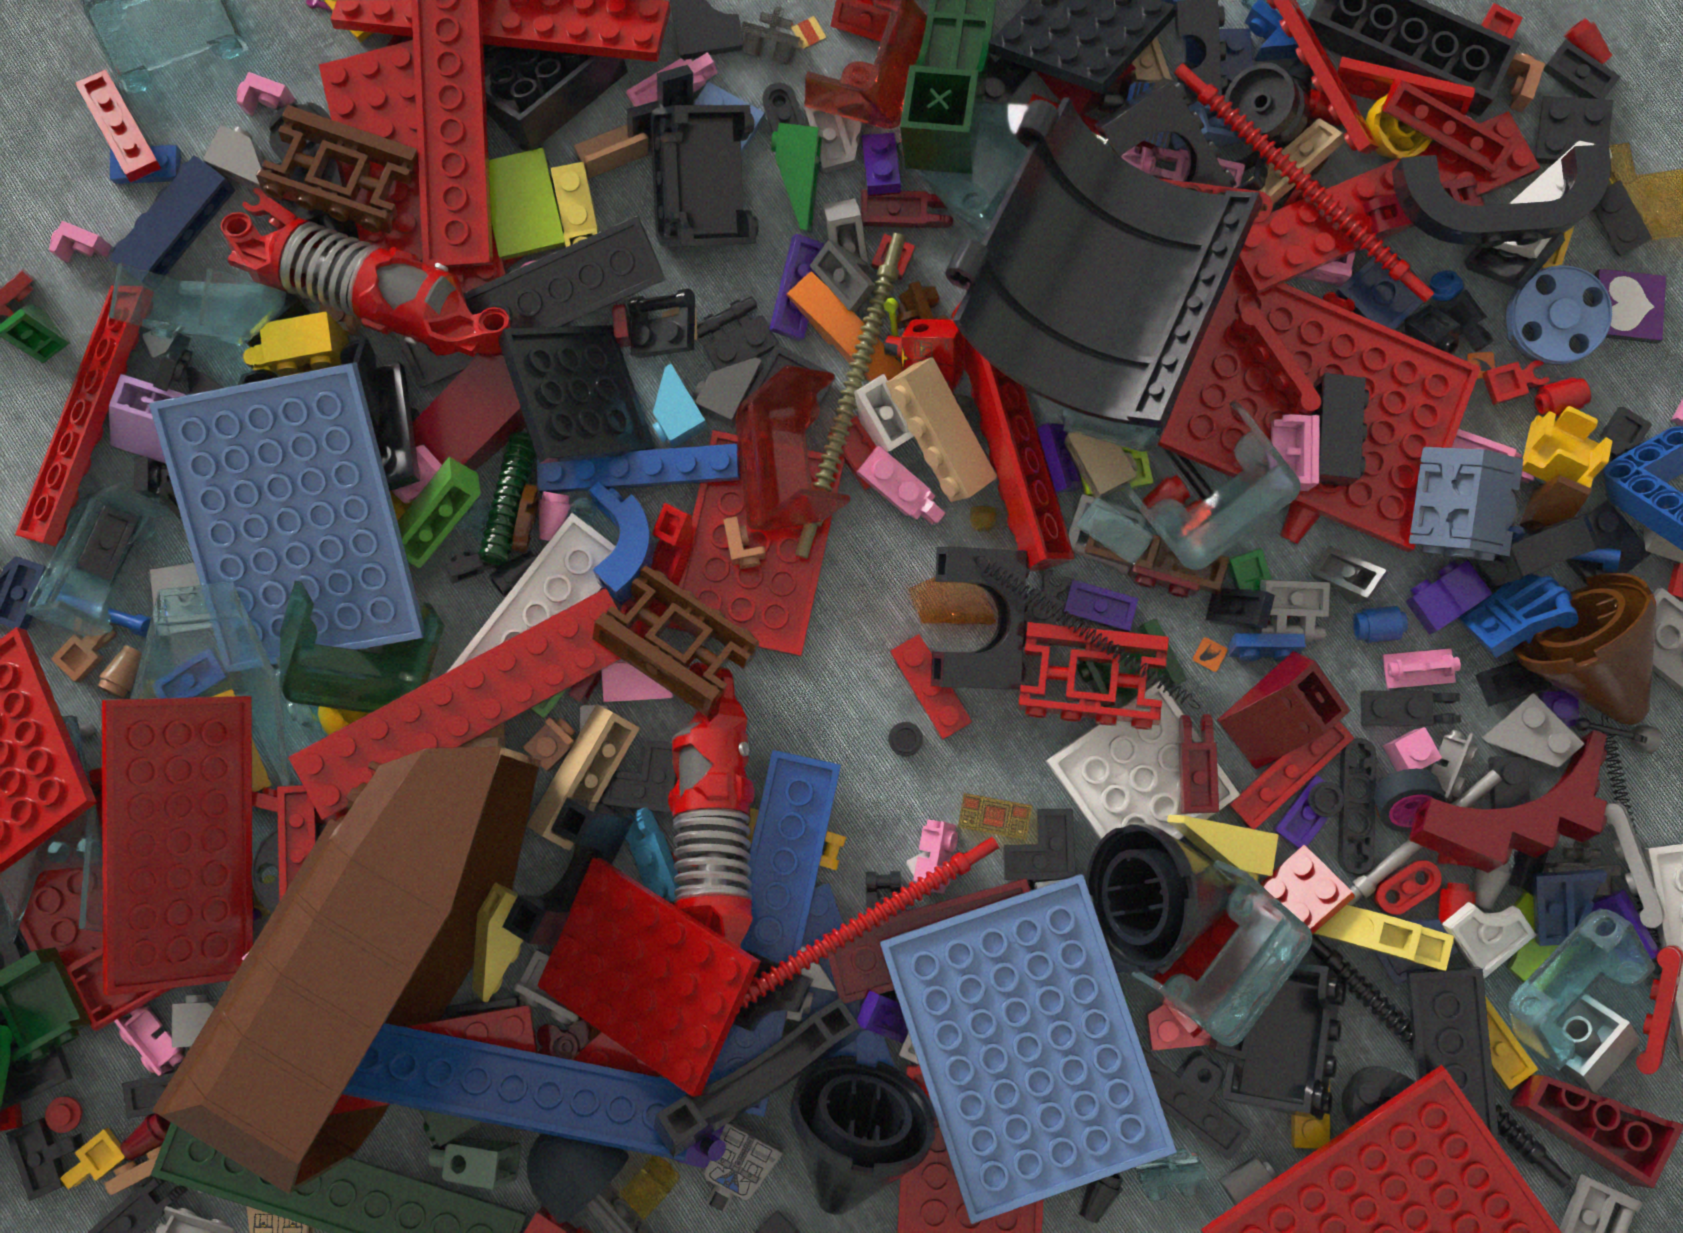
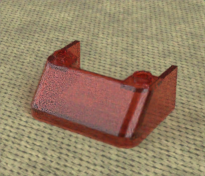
(874, 91)
(776, 454)

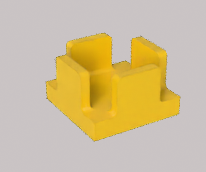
(1564, 449)

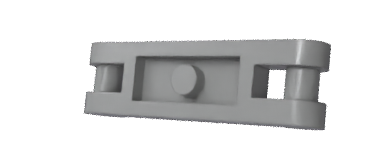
(1639, 878)

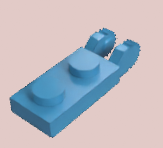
(652, 855)

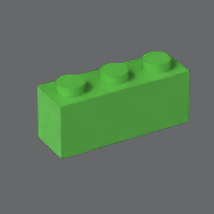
(437, 510)

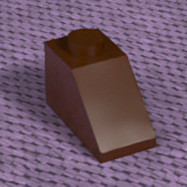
(1554, 502)

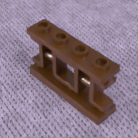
(345, 145)
(663, 661)

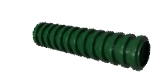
(507, 499)

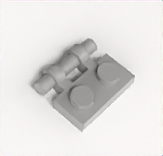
(1297, 599)

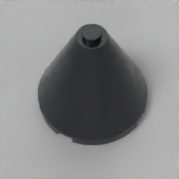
(1153, 895)
(859, 1129)

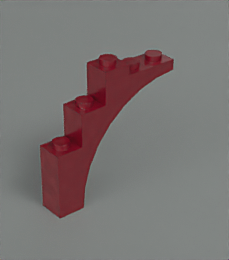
(1488, 836)

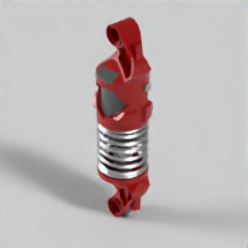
(374, 284)
(712, 814)

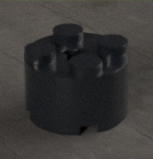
(1369, 1089)

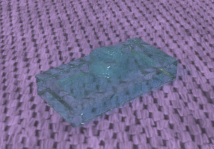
(1115, 531)

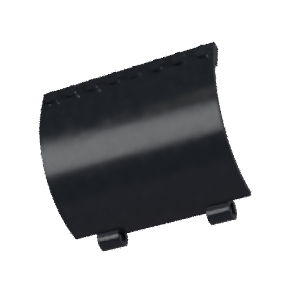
(1096, 274)

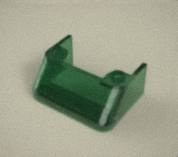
(350, 677)

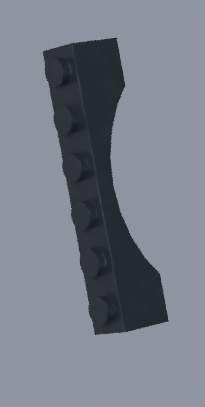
(722, 1101)

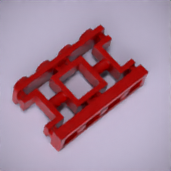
(1089, 702)

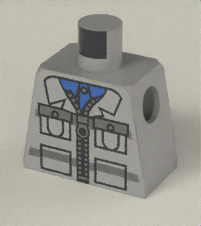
(742, 1166)

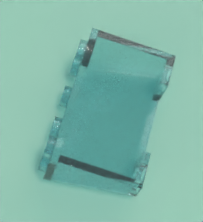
(1595, 948)

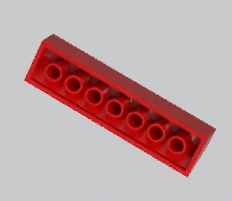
(1019, 463)

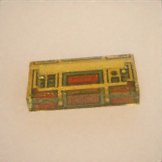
(994, 816)

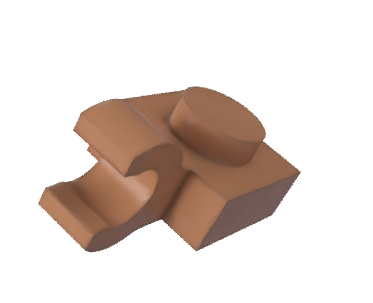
(80, 654)

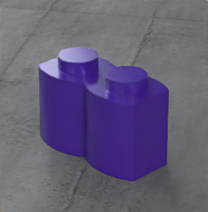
(1448, 596)

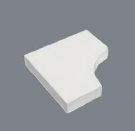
(1488, 938)

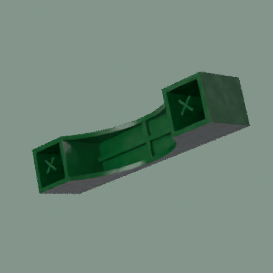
(948, 87)

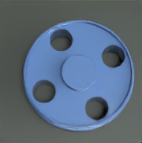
(1559, 315)

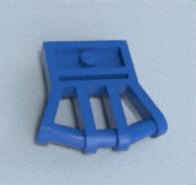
(1518, 614)

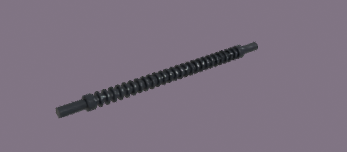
(1531, 1150)

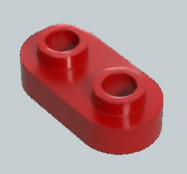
(1406, 888)

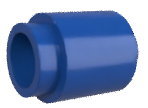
(1380, 624)

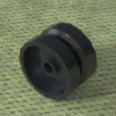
(1271, 101)

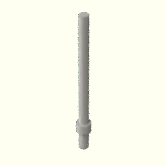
(1365, 885)

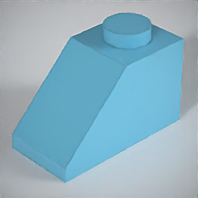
(676, 411)

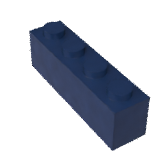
(174, 218)

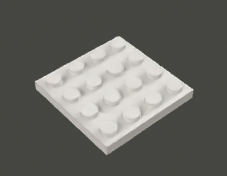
(1131, 773)

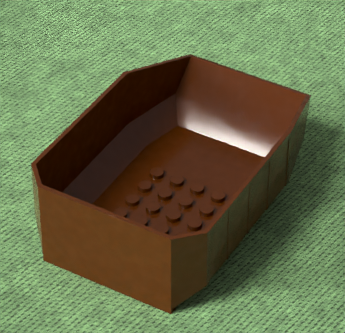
(359, 940)

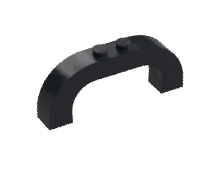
(1437, 214)

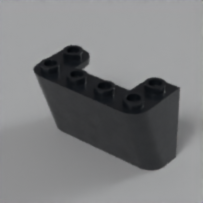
(1292, 1048)

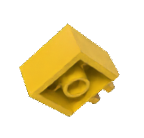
(298, 345)

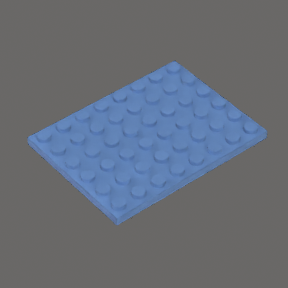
(290, 488)
(1027, 1048)

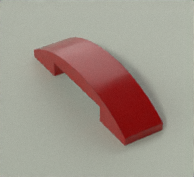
(669, 557)

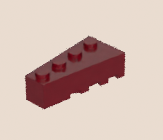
(1610, 1133)

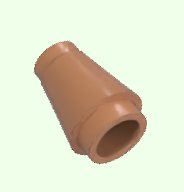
(121, 672)

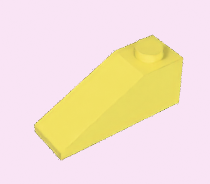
(1234, 845)

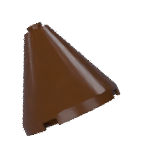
(1607, 653)

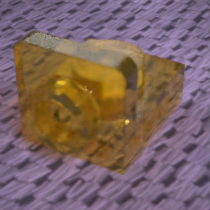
(650, 1186)

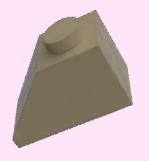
(1101, 464)

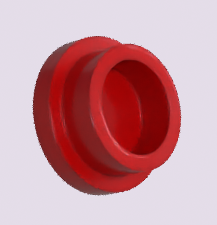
(63, 1114)

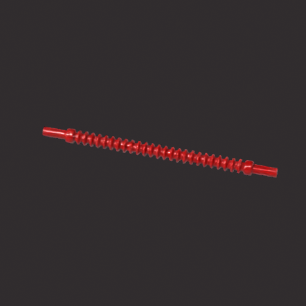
(1397, 269)
(958, 864)

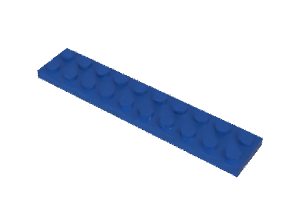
(783, 879)
(515, 1089)

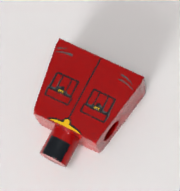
(931, 339)

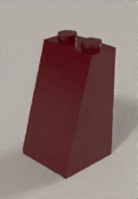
(472, 414)

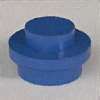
(1446, 285)

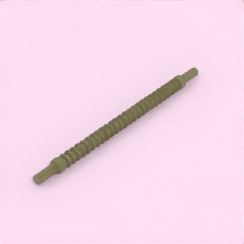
(887, 273)

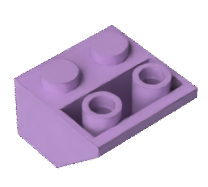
(131, 417)

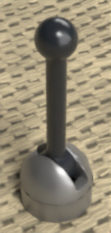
(1642, 737)

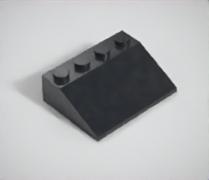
(541, 90)

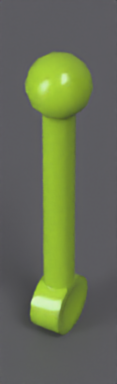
(891, 306)

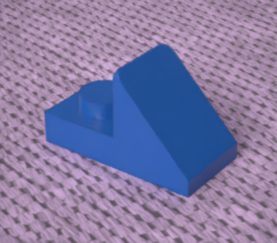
(1265, 23)

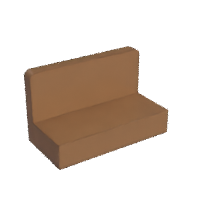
(610, 150)

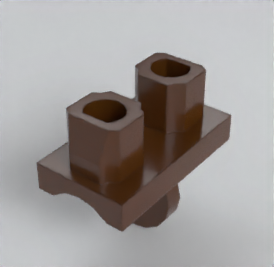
(917, 304)

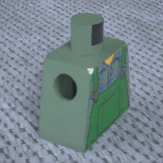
(477, 1161)

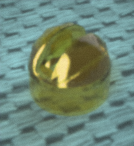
(983, 516)

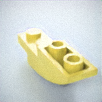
(574, 202)
(1389, 936)

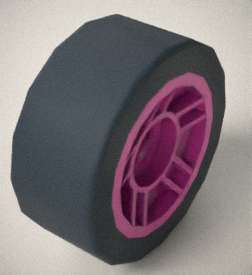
(1402, 794)

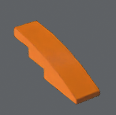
(839, 325)

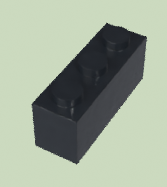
(1341, 428)

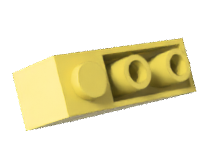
(493, 944)

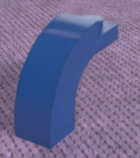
(634, 545)

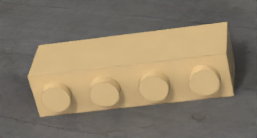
(941, 430)
(584, 769)

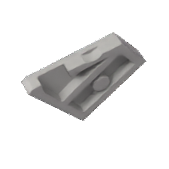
(839, 139)
(1534, 733)

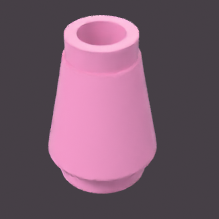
(552, 513)

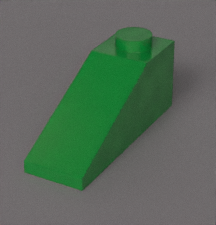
(798, 159)
(33, 333)

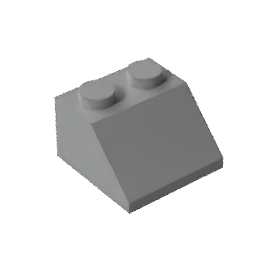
(1600, 1042)

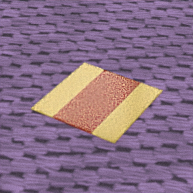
(809, 31)

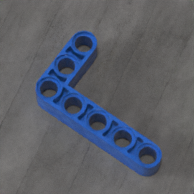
(1640, 487)

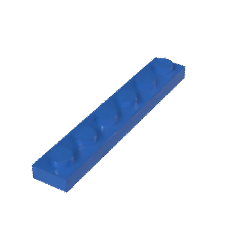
(643, 469)

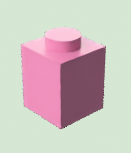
(1412, 750)

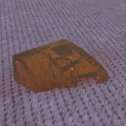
(951, 603)

